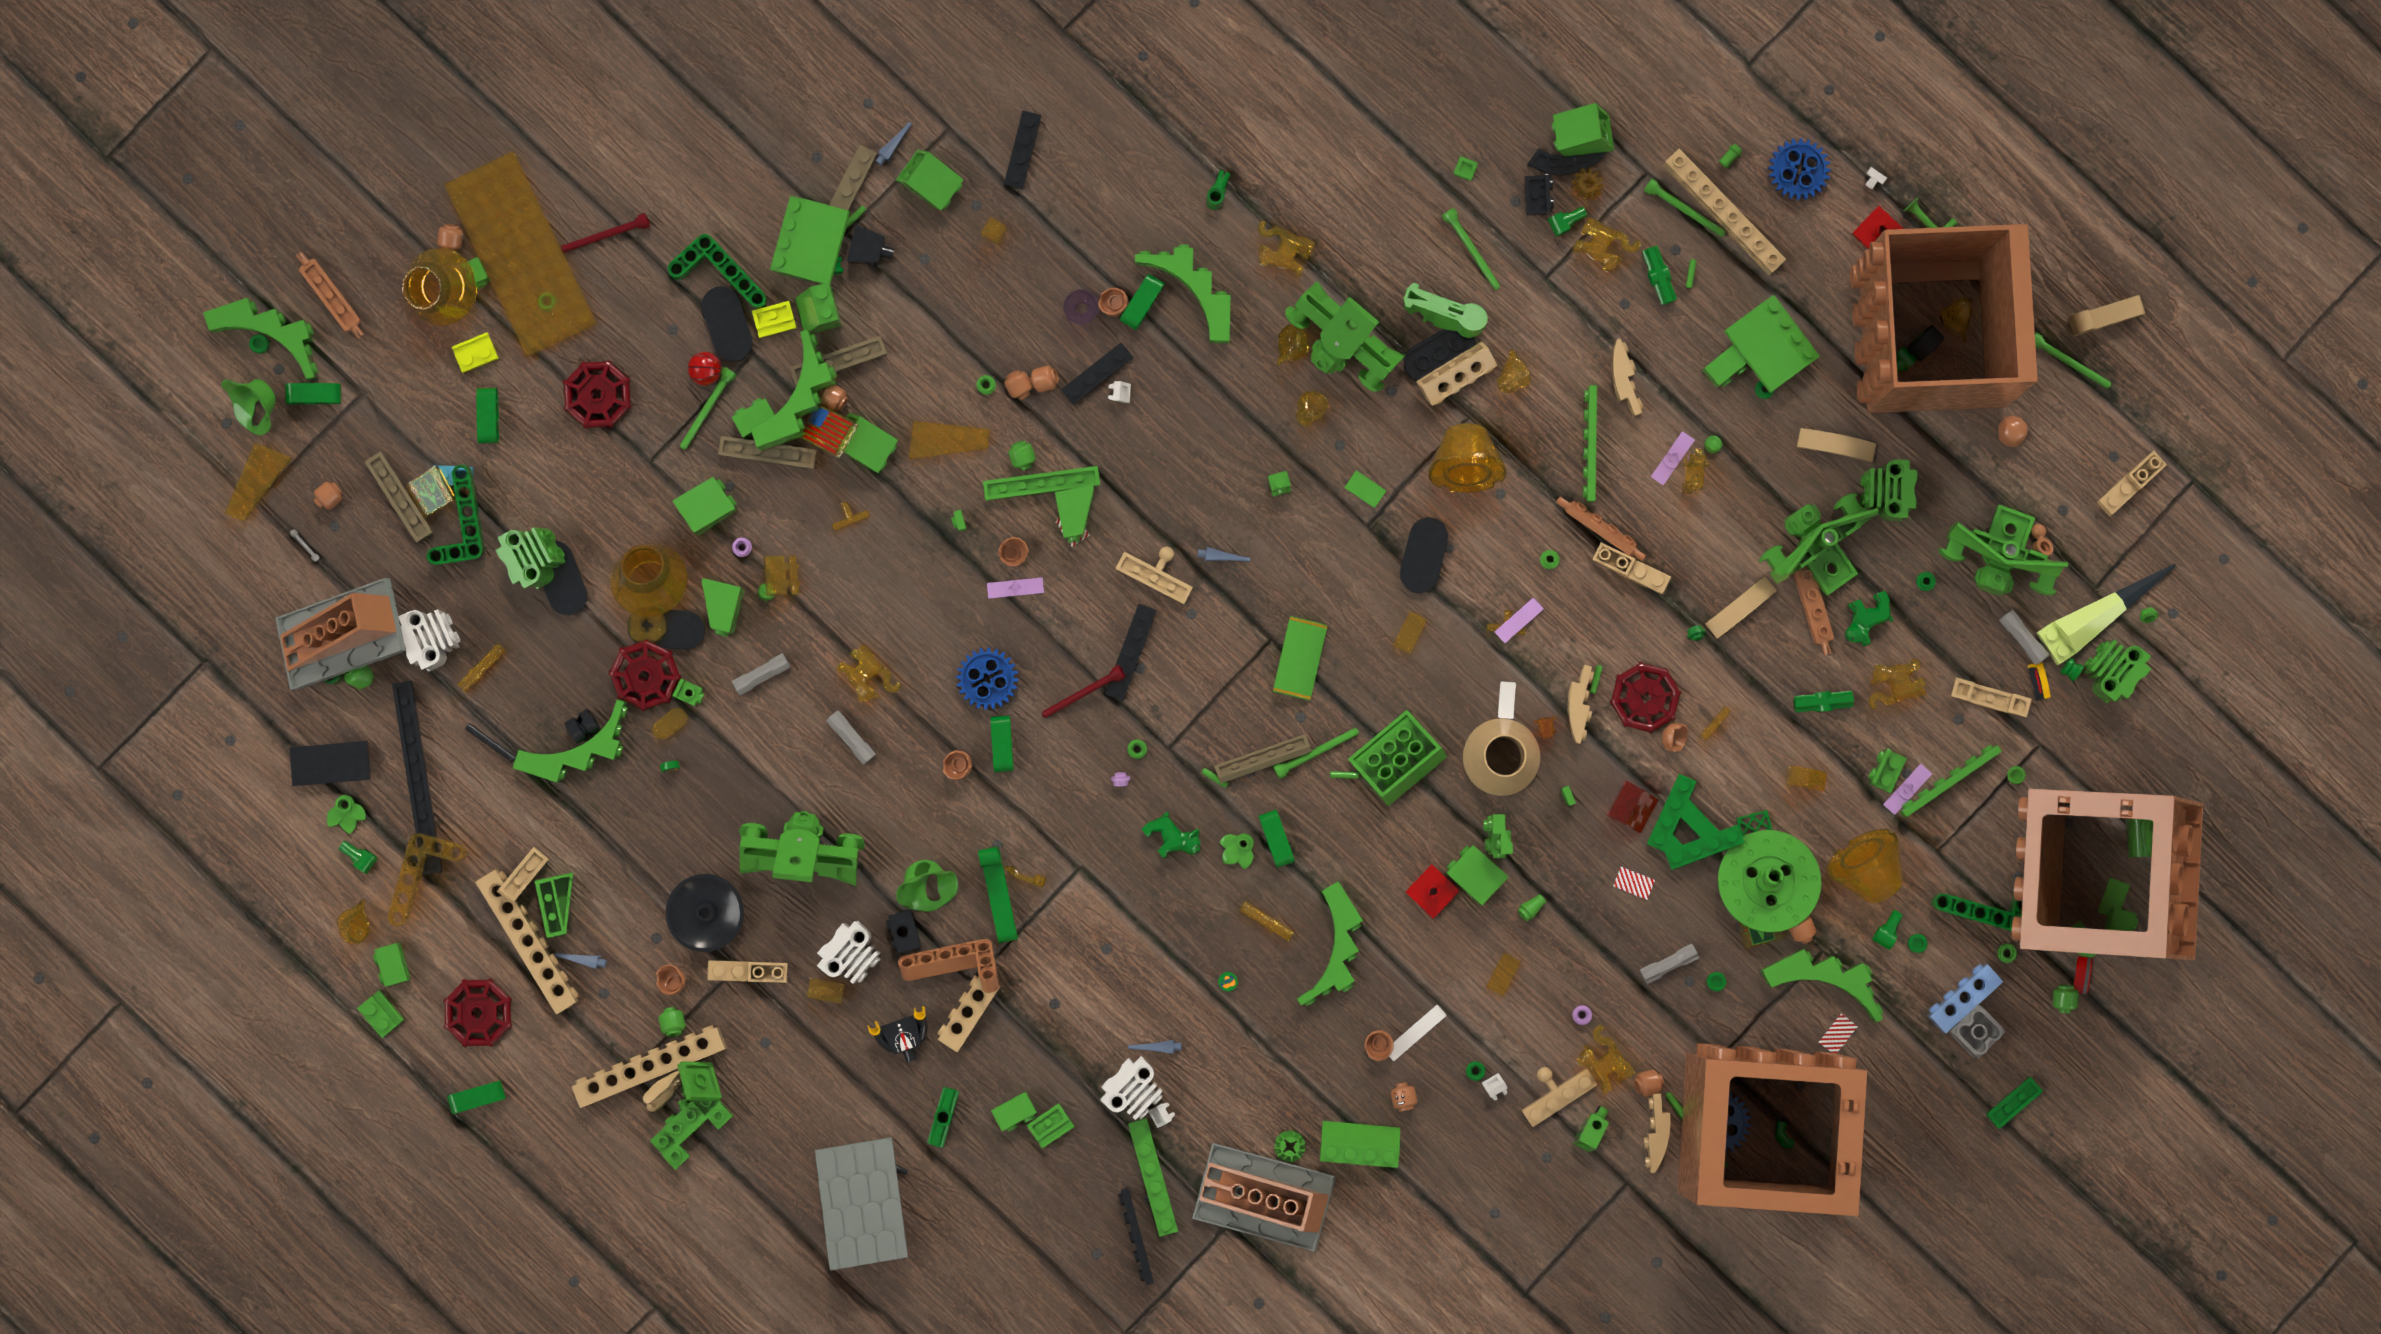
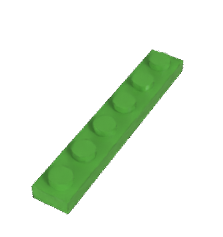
(1589, 453)
(1040, 483)
(1955, 776)
(1153, 1177)

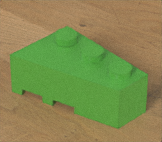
(554, 903)

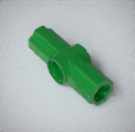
(1659, 275)
(1823, 701)
(940, 1129)

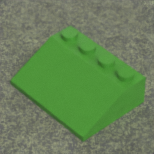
(809, 241)
(1771, 343)
(1397, 757)

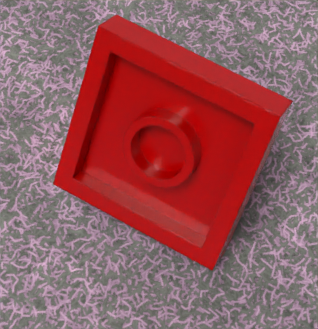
(1873, 226)
(1432, 891)

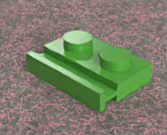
(381, 1014)
(1050, 1125)

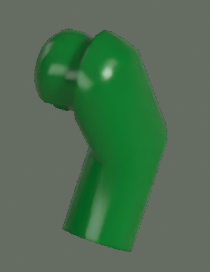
(1781, 1137)

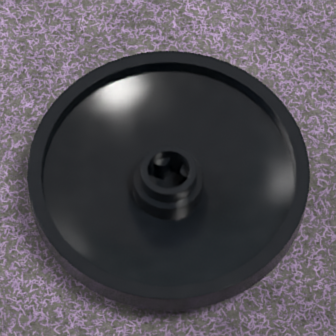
(704, 912)

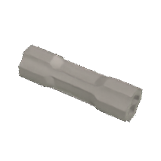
(2033, 648)
(757, 676)
(850, 737)
(1680, 958)

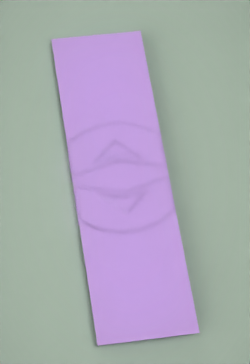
(1672, 458)
(1015, 587)
(1519, 620)
(1907, 789)

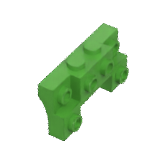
(1498, 839)
(685, 1123)

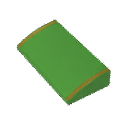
(1300, 658)

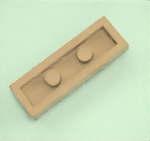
(522, 875)

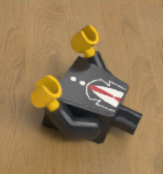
(902, 1034)

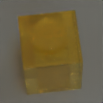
(994, 231)

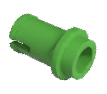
(1730, 156)

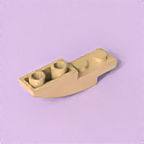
(1621, 370)
(2131, 483)
(1631, 568)
(1578, 712)
(747, 971)
(1656, 1141)

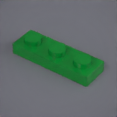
(2014, 1102)

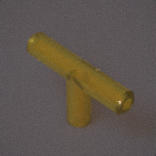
(849, 517)
(1507, 615)

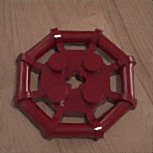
(597, 383)
(650, 665)
(1636, 703)
(485, 1021)

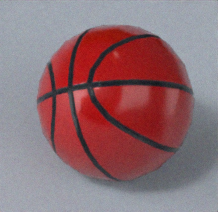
(704, 368)

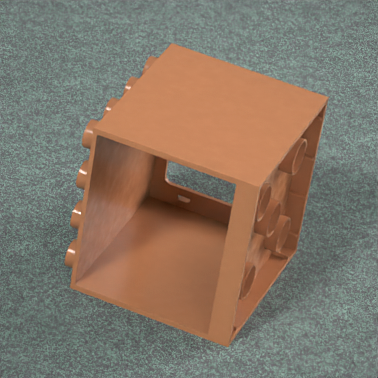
(1993, 256)
(2172, 879)
(1705, 1129)

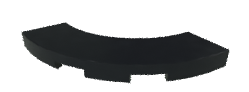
(1563, 165)

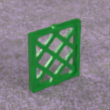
(1752, 816)

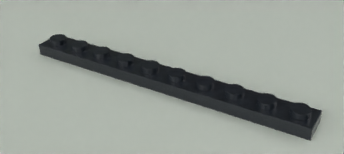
(416, 770)

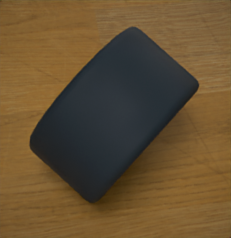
(1925, 343)

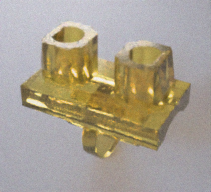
(825, 990)

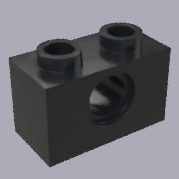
(905, 919)

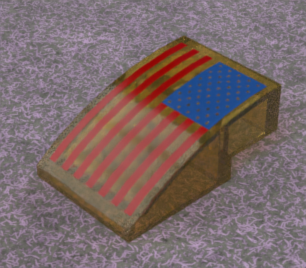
(828, 431)

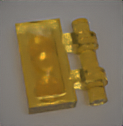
(776, 577)

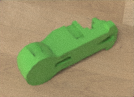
(1466, 319)

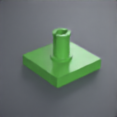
(699, 1081)

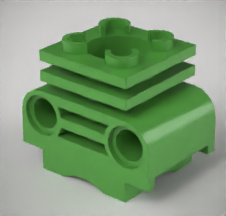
(1886, 490)
(530, 556)
(2114, 668)
(2139, 837)

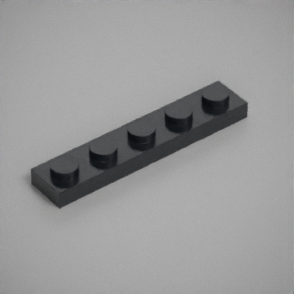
(1132, 649)
(1135, 1236)

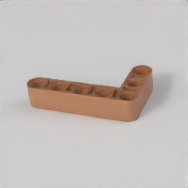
(952, 959)

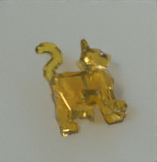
(1600, 243)
(1288, 247)
(1694, 471)
(866, 671)
(1900, 683)
(1607, 1064)

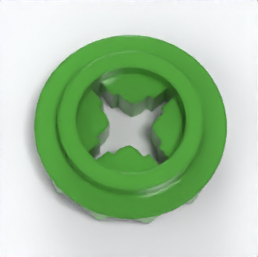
(1290, 1136)

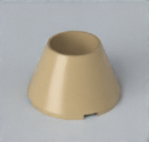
(1475, 757)

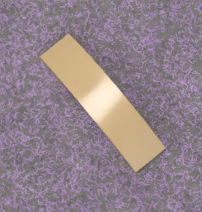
(1836, 444)
(1741, 607)
(1991, 698)

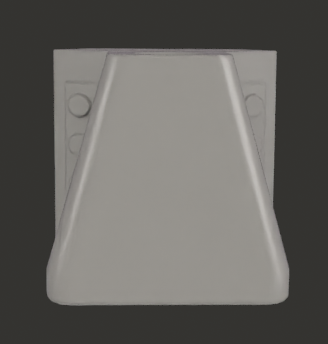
(1977, 1032)

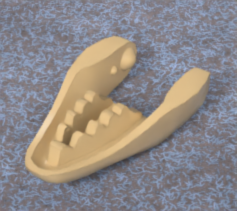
(662, 1091)

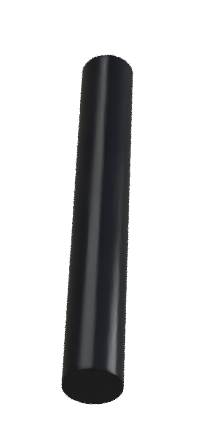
(490, 742)

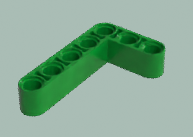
(723, 266)
(465, 521)
(998, 894)
(1970, 907)

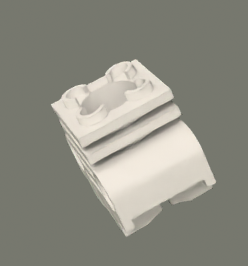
(427, 637)
(849, 953)
(1131, 1089)

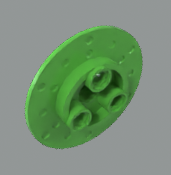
(1793, 894)

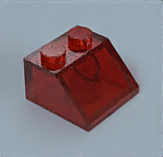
(1632, 806)

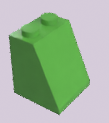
(1583, 131)
(930, 179)
(818, 308)
(869, 444)
(705, 505)
(1074, 511)
(722, 605)
(1476, 874)

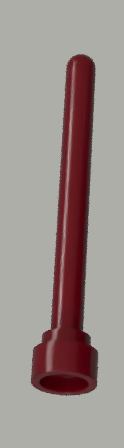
(639, 222)
(1115, 674)

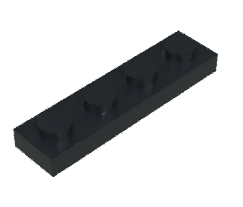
(1022, 150)
(1097, 373)

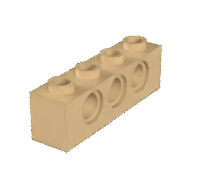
(1446, 373)
(946, 1034)

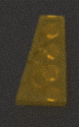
(940, 439)
(256, 478)

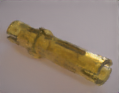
(481, 667)
(1267, 921)

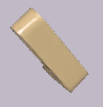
(2106, 315)

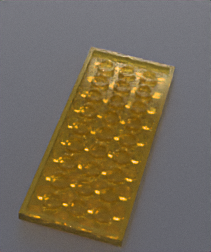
(520, 253)

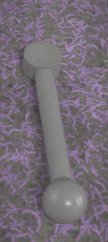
(315, 557)

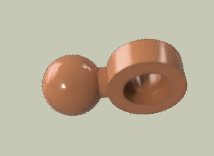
(2042, 544)

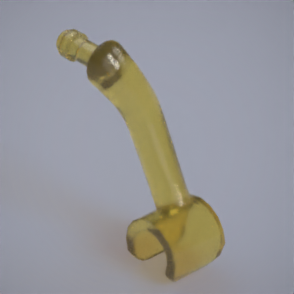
(1038, 880)

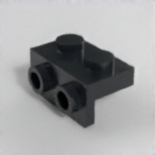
(1538, 195)

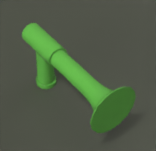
(1914, 208)

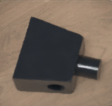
(868, 247)

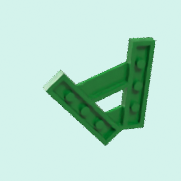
(1711, 839)

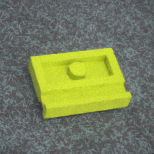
(774, 319)
(475, 352)

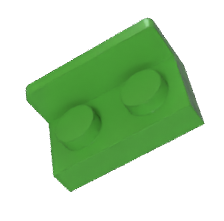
(1887, 770)

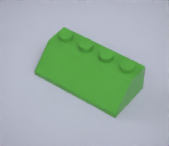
(1360, 1144)

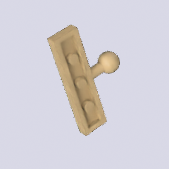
(1154, 576)
(1558, 1096)

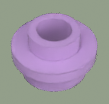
(737, 543)
(1120, 779)
(1588, 1017)

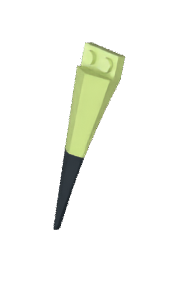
(2077, 629)

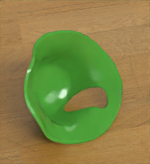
(244, 401)
(913, 890)

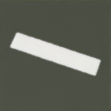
(1417, 1031)

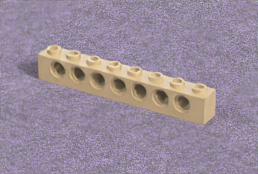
(1724, 212)
(558, 1003)
(586, 1096)

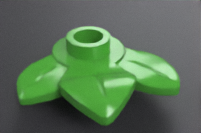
(345, 817)
(1235, 851)

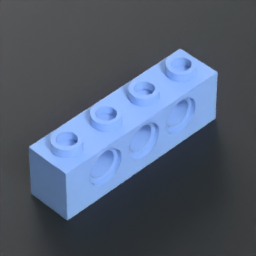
(1990, 982)

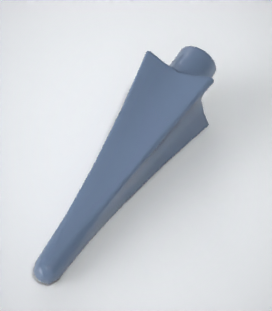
(888, 150)
(1211, 554)
(589, 960)
(1165, 1046)

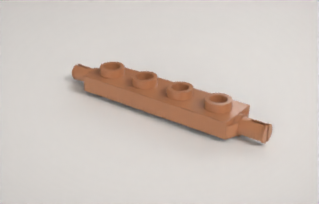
(330, 295)
(1596, 524)
(1814, 609)

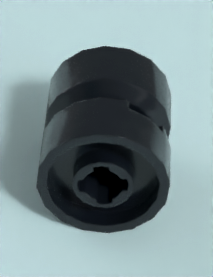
(581, 726)

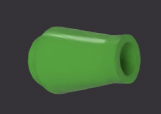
(1530, 908)

